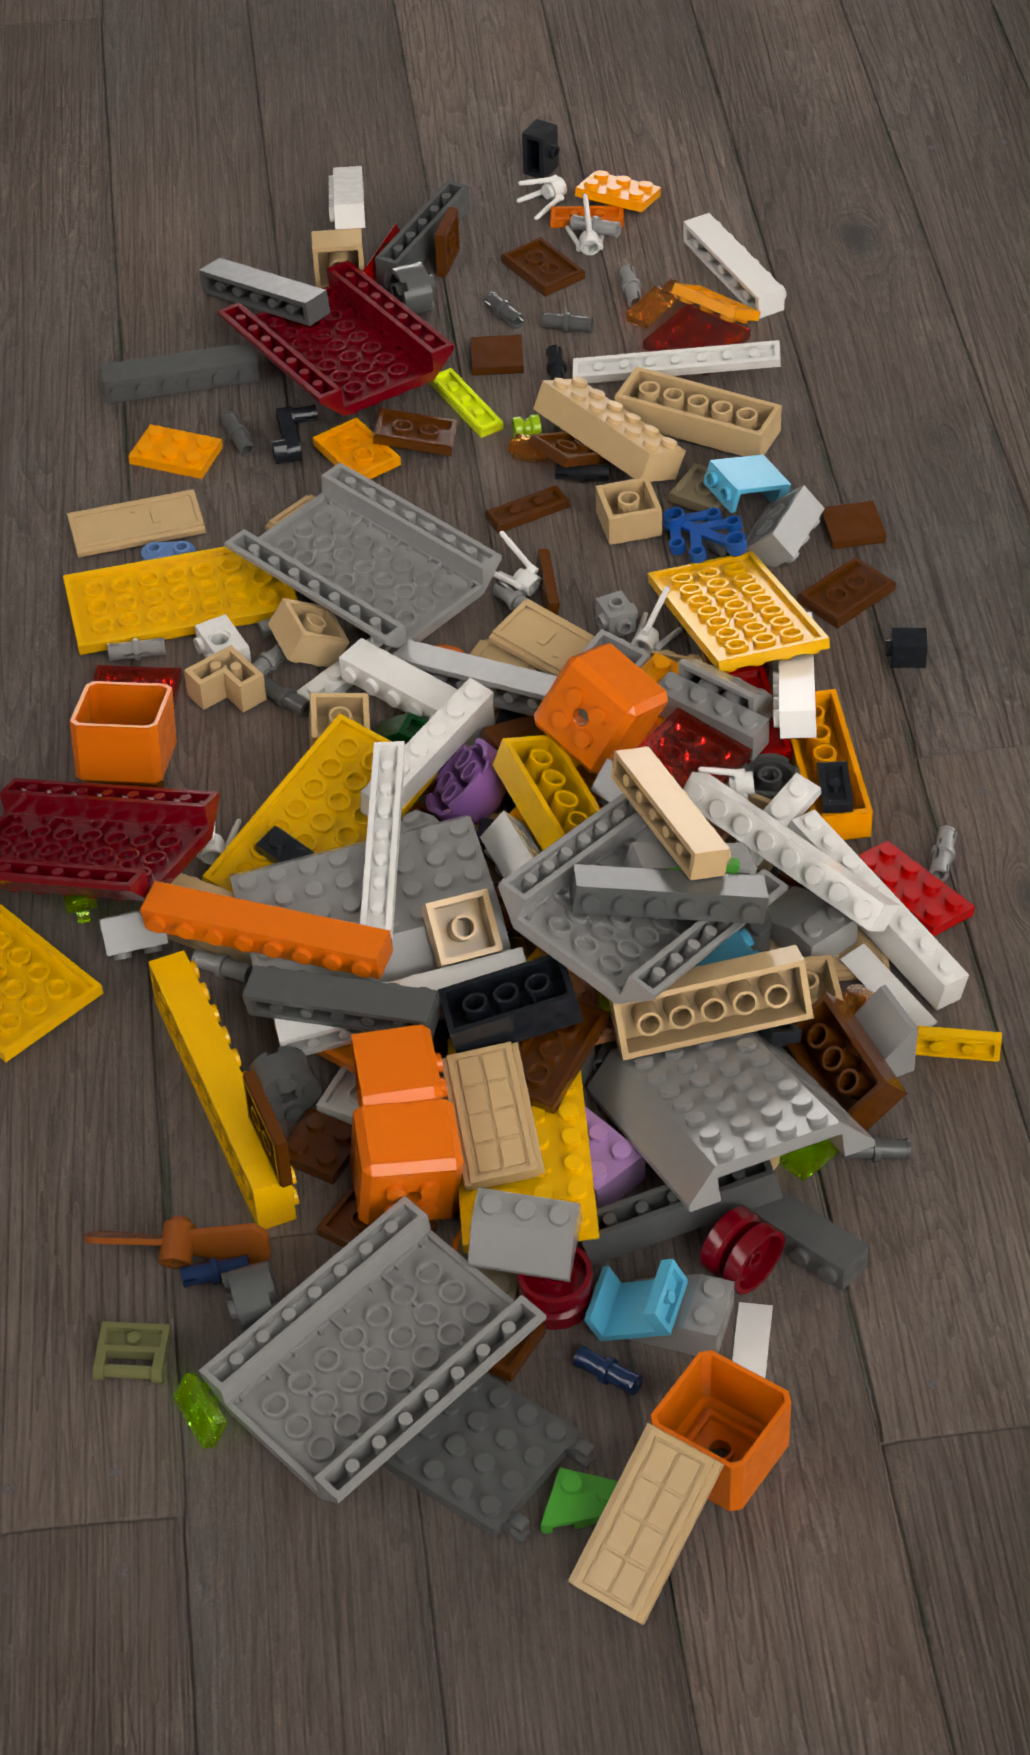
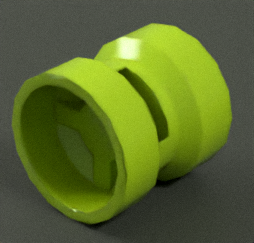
(528, 426)

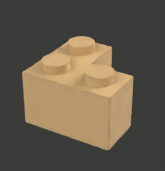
(225, 676)

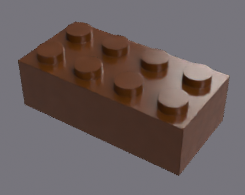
(846, 1062)

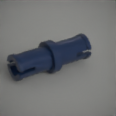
(211, 1270)
(608, 1370)

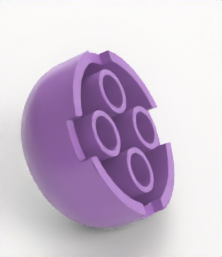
(476, 797)

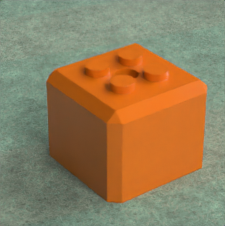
(618, 701)
(123, 733)
(397, 1066)
(407, 1153)
(729, 1409)

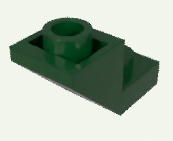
(400, 727)

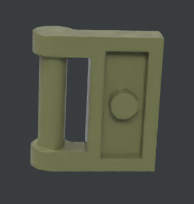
(132, 1341)

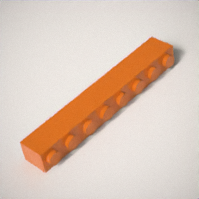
(267, 930)

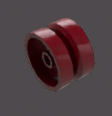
(742, 1249)
(560, 1300)

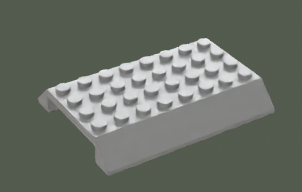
(373, 559)
(432, 866)
(615, 954)
(718, 1111)
(367, 1352)

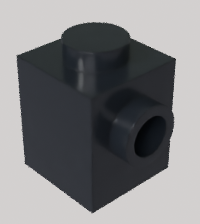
(907, 647)

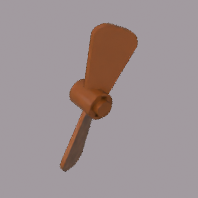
(183, 1239)

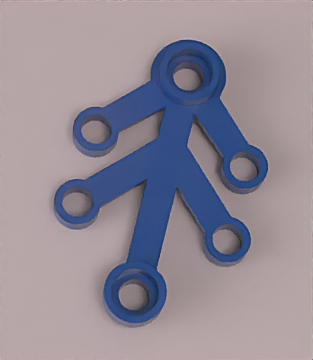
(676, 520)

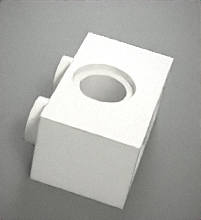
(217, 635)

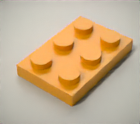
(618, 191)
(714, 302)
(354, 447)
(175, 451)

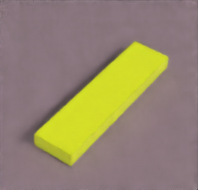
(466, 403)

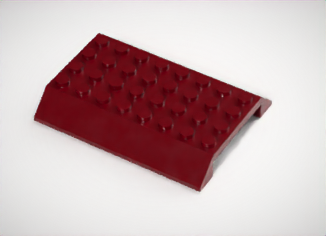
(356, 353)
(99, 836)

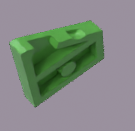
(576, 1500)

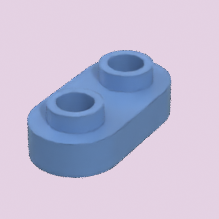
(164, 549)

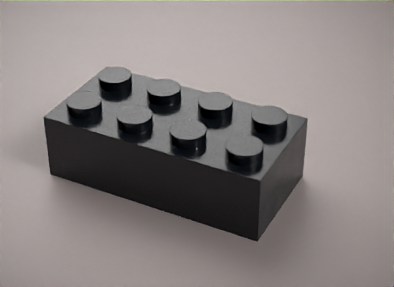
(510, 1004)

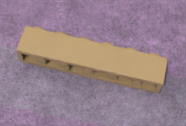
(670, 813)

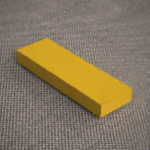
(959, 1043)

